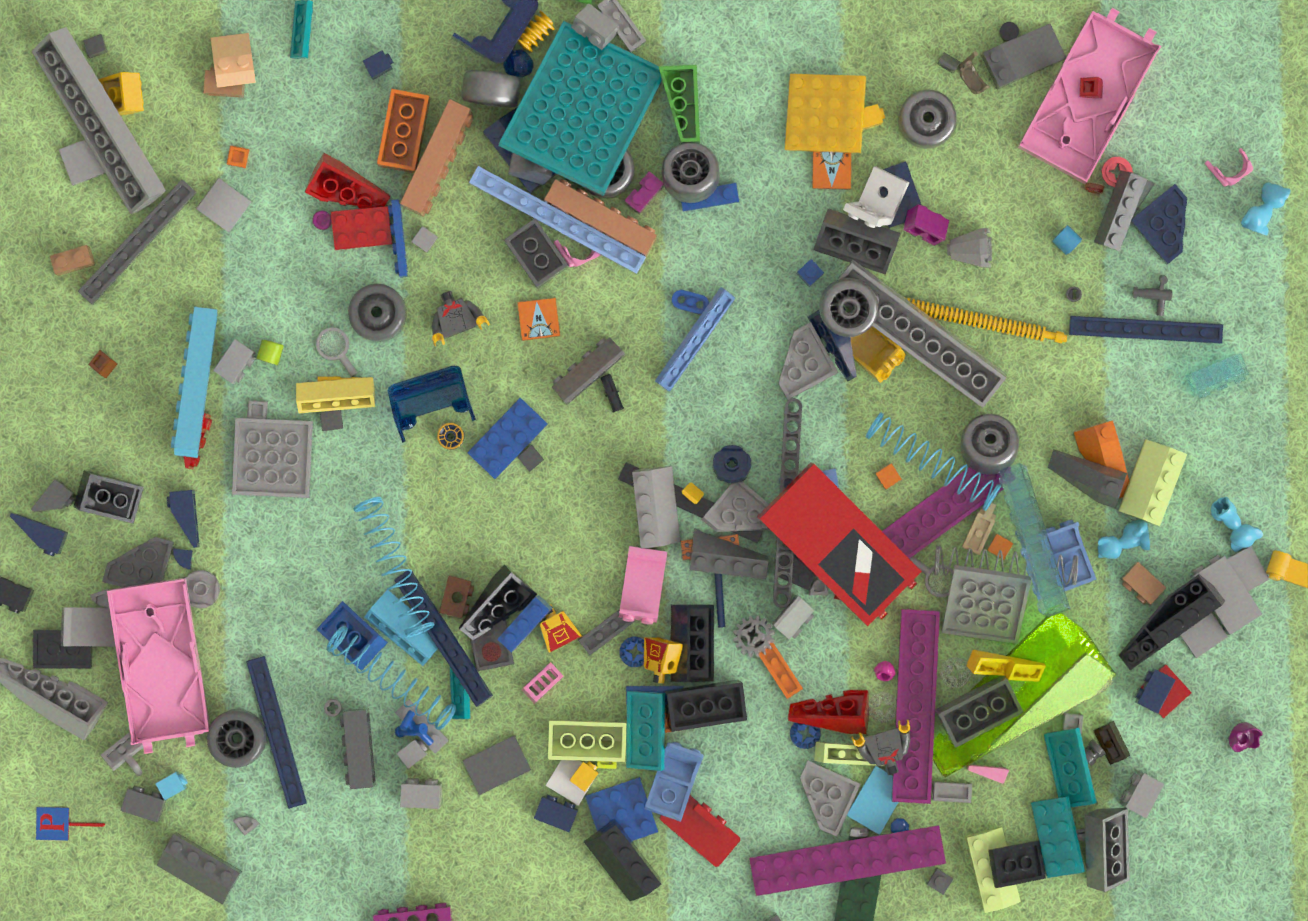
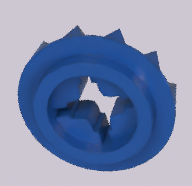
(627, 657)
(797, 738)

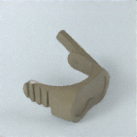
(971, 77)

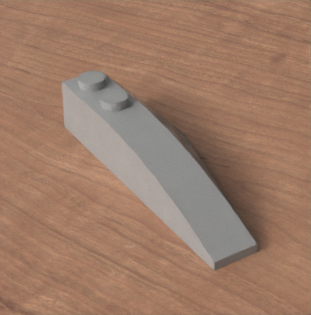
(59, 702)

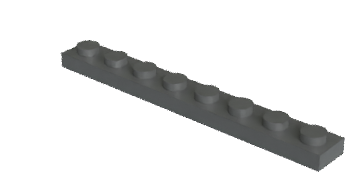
(137, 242)

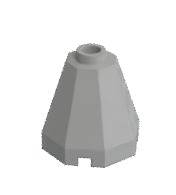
(972, 248)

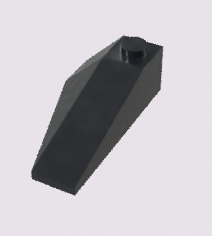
(500, 599)

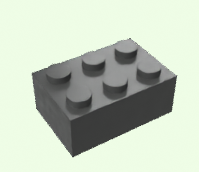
(536, 253)

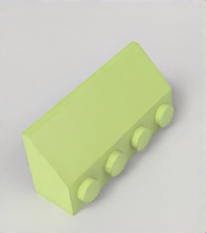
(1152, 482)
(587, 740)
(978, 846)

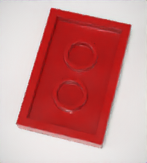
(361, 227)

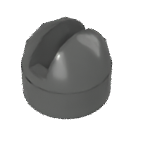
(1069, 294)

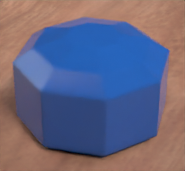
(899, 825)

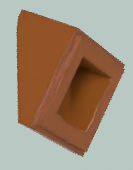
(102, 364)

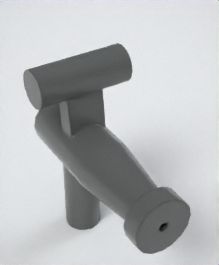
(1156, 294)

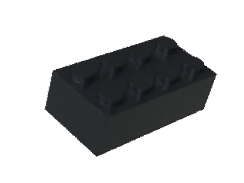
(705, 705)

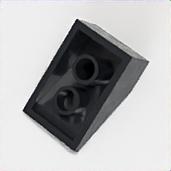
(108, 497)

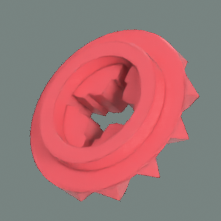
(1110, 165)

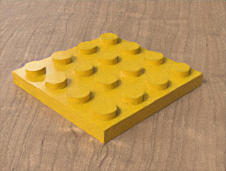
(825, 113)

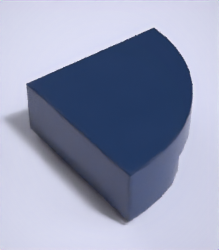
(183, 557)

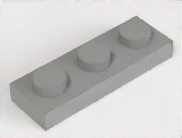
(627, 30)
(438, 737)

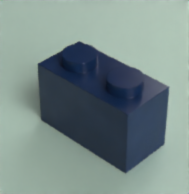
(1154, 691)
(556, 813)

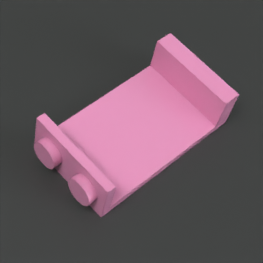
(642, 585)

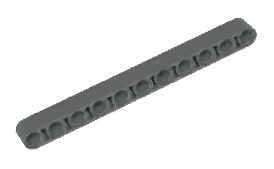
(787, 474)

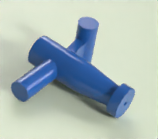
(410, 728)

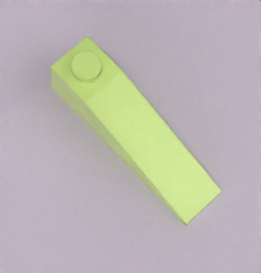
(839, 754)

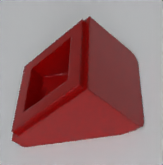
(1091, 87)

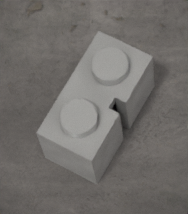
(595, 25)
(234, 362)

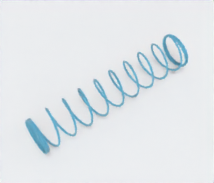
(989, 499)
(412, 630)
(337, 643)

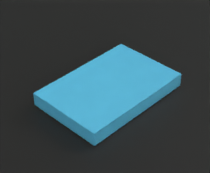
(874, 802)

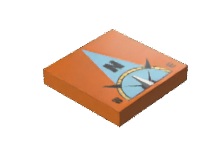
(831, 170)
(538, 319)

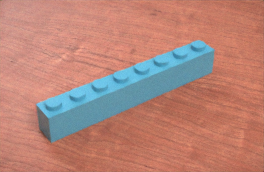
(195, 382)

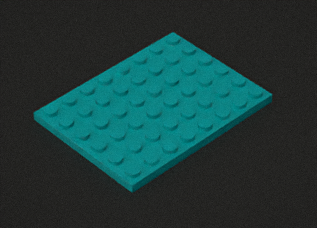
(582, 109)

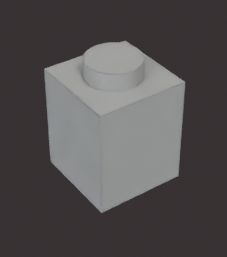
(413, 752)

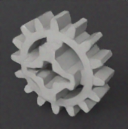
(764, 639)

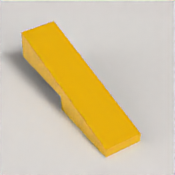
(1010, 667)

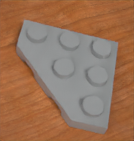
(805, 363)
(736, 510)
(828, 796)

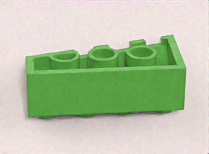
(682, 94)

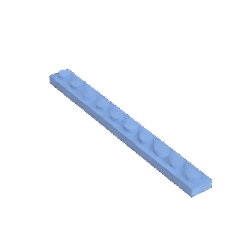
(557, 220)

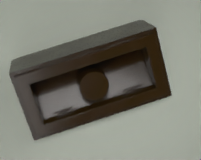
(1112, 742)

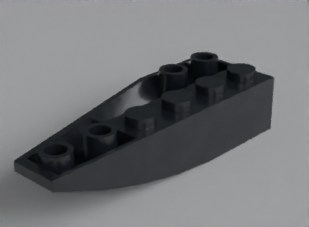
(1172, 618)

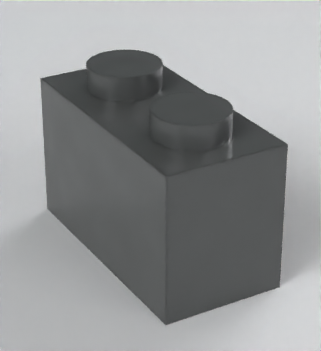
(143, 804)

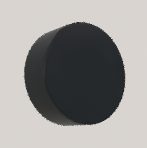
(1009, 31)

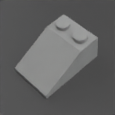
(793, 617)

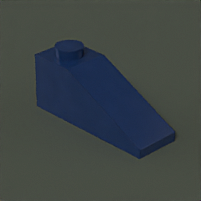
(184, 510)
(42, 535)

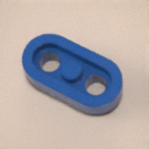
(690, 301)

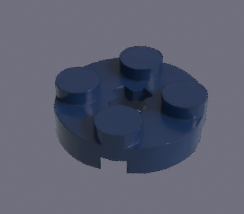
(728, 474)

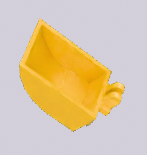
(876, 353)

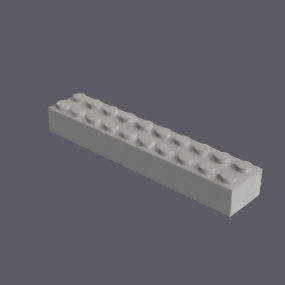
(98, 120)
(929, 340)

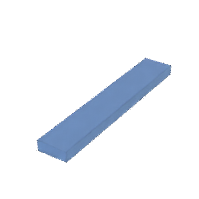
(695, 339)

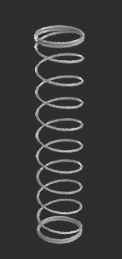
(1074, 570)

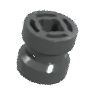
(1099, 752)

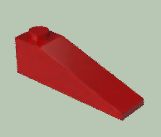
(341, 184)
(840, 714)

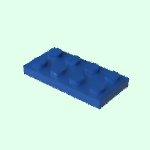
(507, 438)

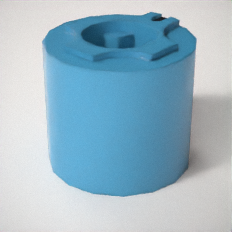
(1067, 240)

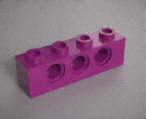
(441, 910)

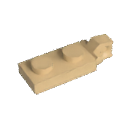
(980, 529)

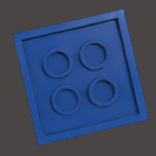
(625, 805)

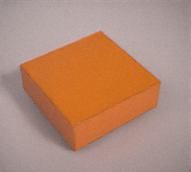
(237, 156)
(888, 476)
(1000, 543)

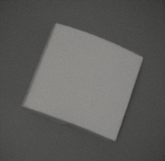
(223, 205)

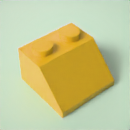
(124, 91)

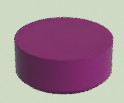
(322, 220)

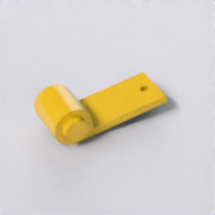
(1285, 568)

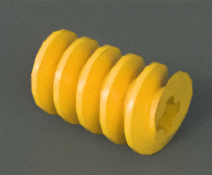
(535, 31)

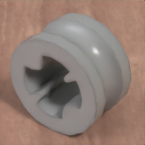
(337, 711)

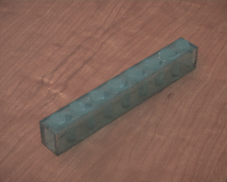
(1034, 540)

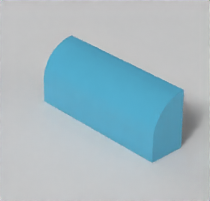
(385, 618)

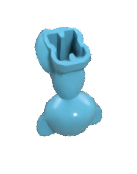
(1259, 216)
(1242, 534)
(1134, 535)

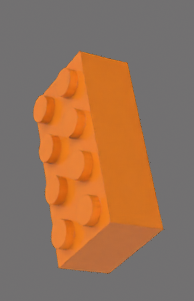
(403, 131)

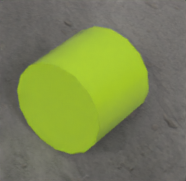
(270, 352)

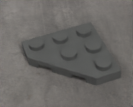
(140, 565)

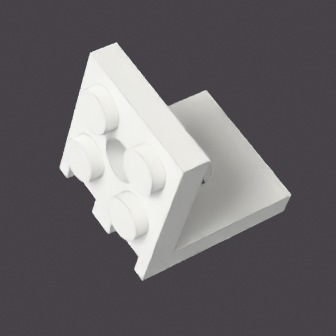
(872, 206)

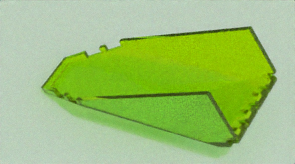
(1071, 676)

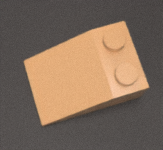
(233, 60)

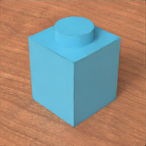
(172, 785)

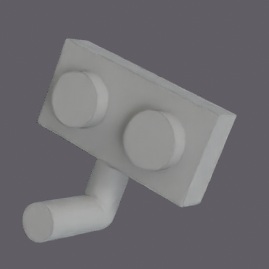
(122, 752)

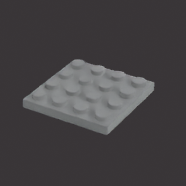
(272, 457)
(986, 604)

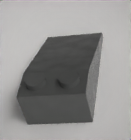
(1023, 56)

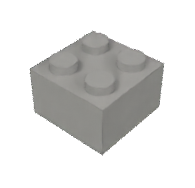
(1141, 793)
(421, 794)

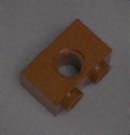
(454, 585)

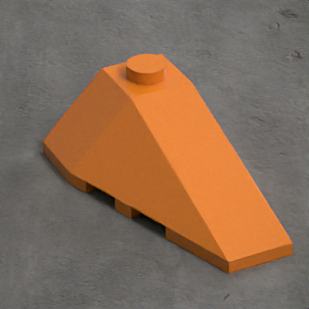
(1102, 447)

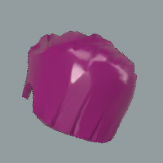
(1244, 736)

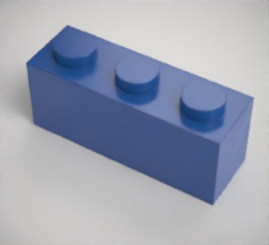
(525, 623)

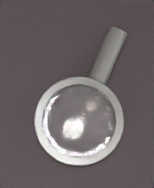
(334, 345)
(936, 585)

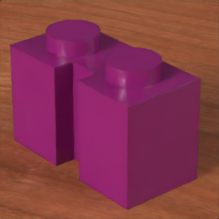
(640, 199)
(927, 224)

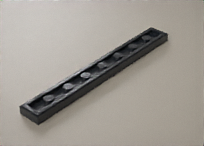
(684, 503)

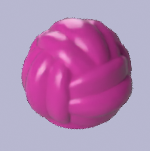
(884, 671)

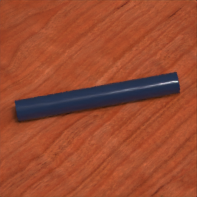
(719, 600)

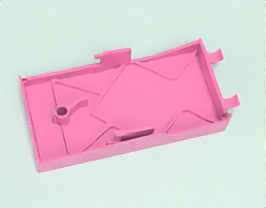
(1073, 129)
(158, 662)

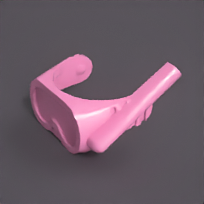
(1225, 181)
(573, 261)

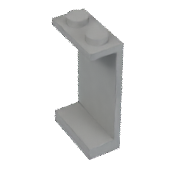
(1238, 606)
(86, 627)

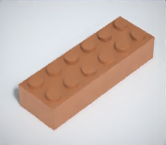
(436, 158)
(596, 215)

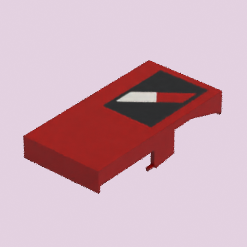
(839, 544)

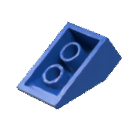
(345, 616)

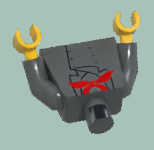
(455, 318)
(885, 747)

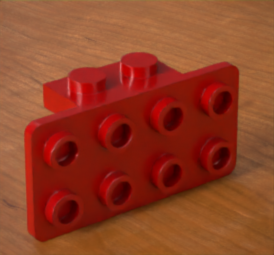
(704, 831)

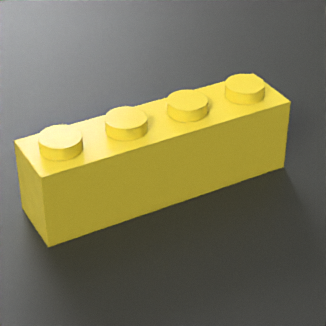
(335, 395)

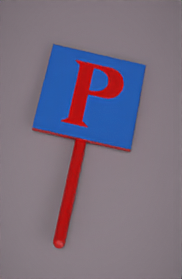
(54, 823)

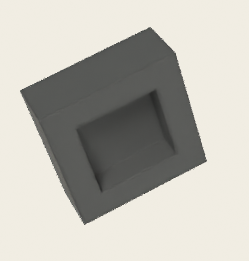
(940, 881)

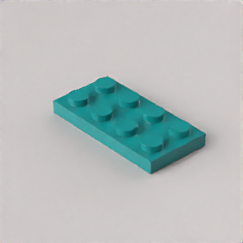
(645, 730)
(1070, 766)
(1058, 837)

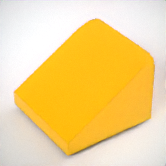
(693, 493)

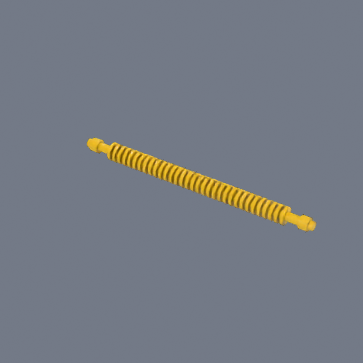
(1058, 337)

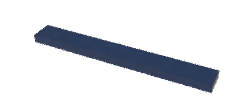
(1146, 329)
(446, 641)
(276, 732)

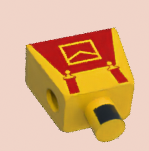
(558, 630)
(661, 657)

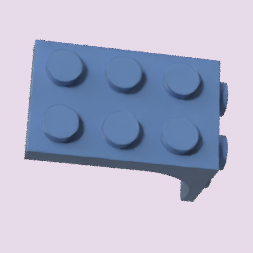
(1068, 542)
(674, 783)

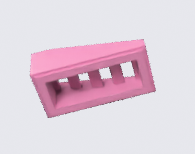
(530, 694)
(995, 773)

